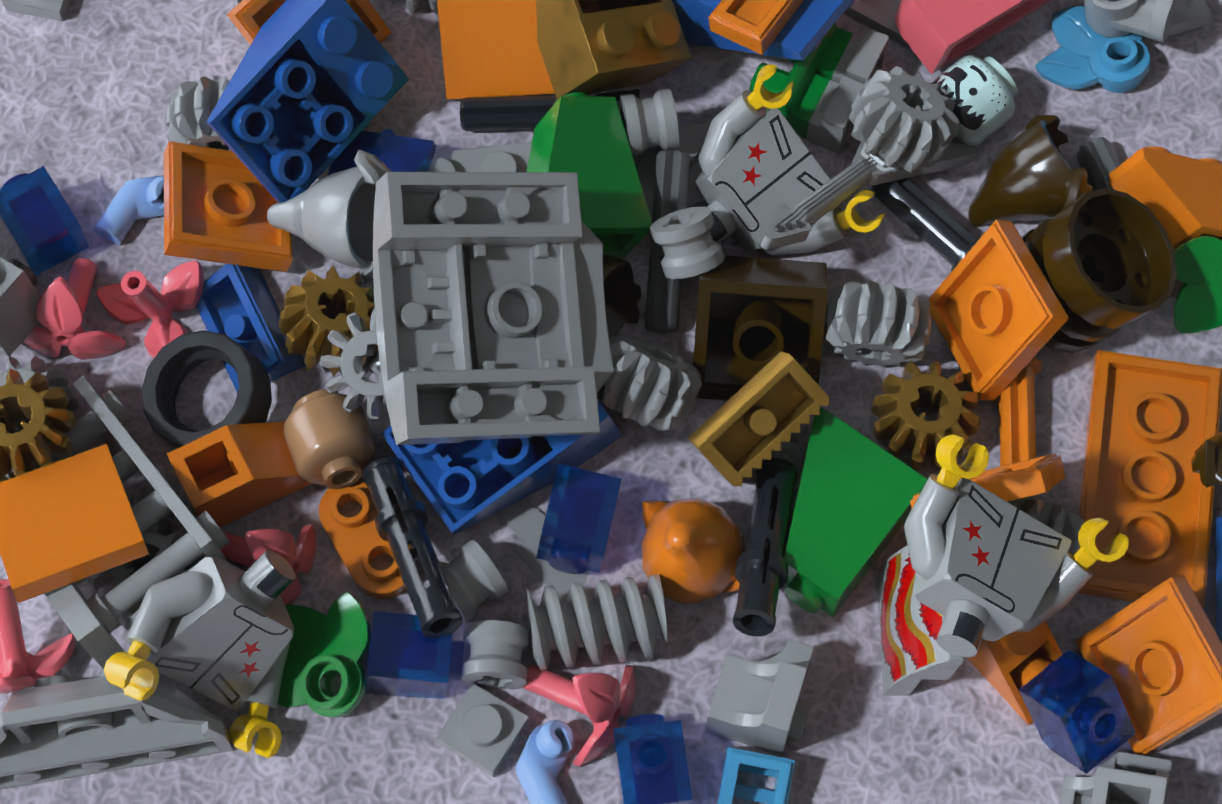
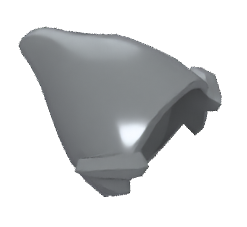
(337, 214)

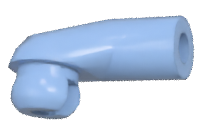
(133, 202)
(543, 760)

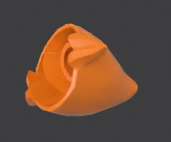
(691, 548)

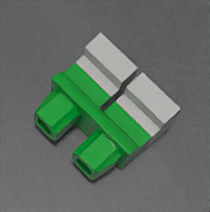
(828, 84)

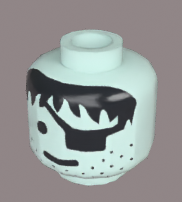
(981, 97)

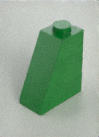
(589, 139)
(844, 513)

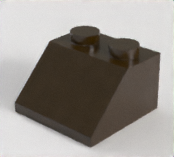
(751, 314)

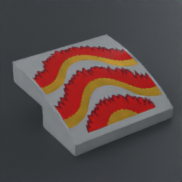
(908, 631)

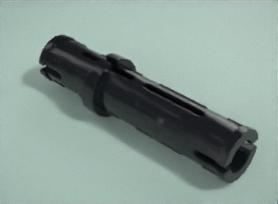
(759, 600)
(432, 604)

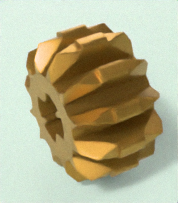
(320, 308)
(928, 390)
(46, 424)

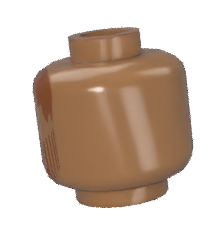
(328, 441)

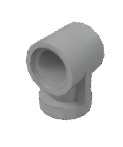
(1141, 17)

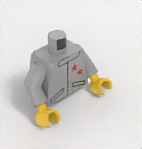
(759, 162)
(987, 559)
(218, 636)

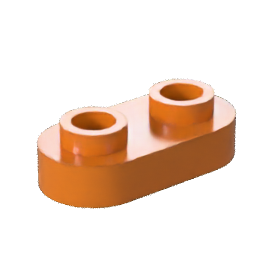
(359, 542)

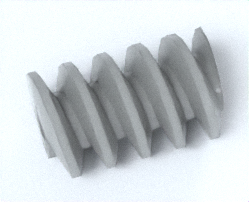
(597, 621)

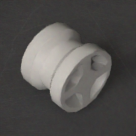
(650, 121)
(687, 242)
(473, 579)
(495, 654)

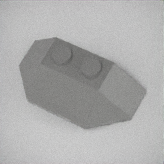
(95, 728)

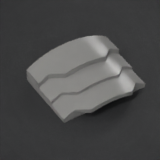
(487, 306)

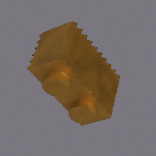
(759, 418)

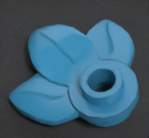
(1089, 57)

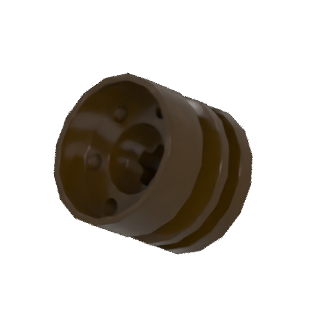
(1104, 265)

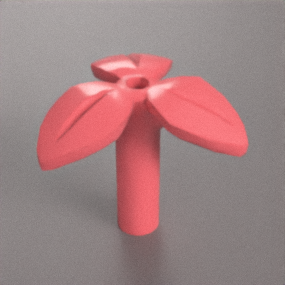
(138, 299)
(62, 313)
(256, 542)
(17, 666)
(592, 695)

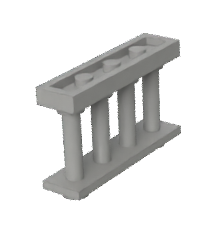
(98, 617)

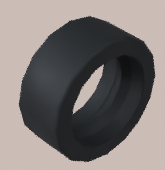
(174, 364)

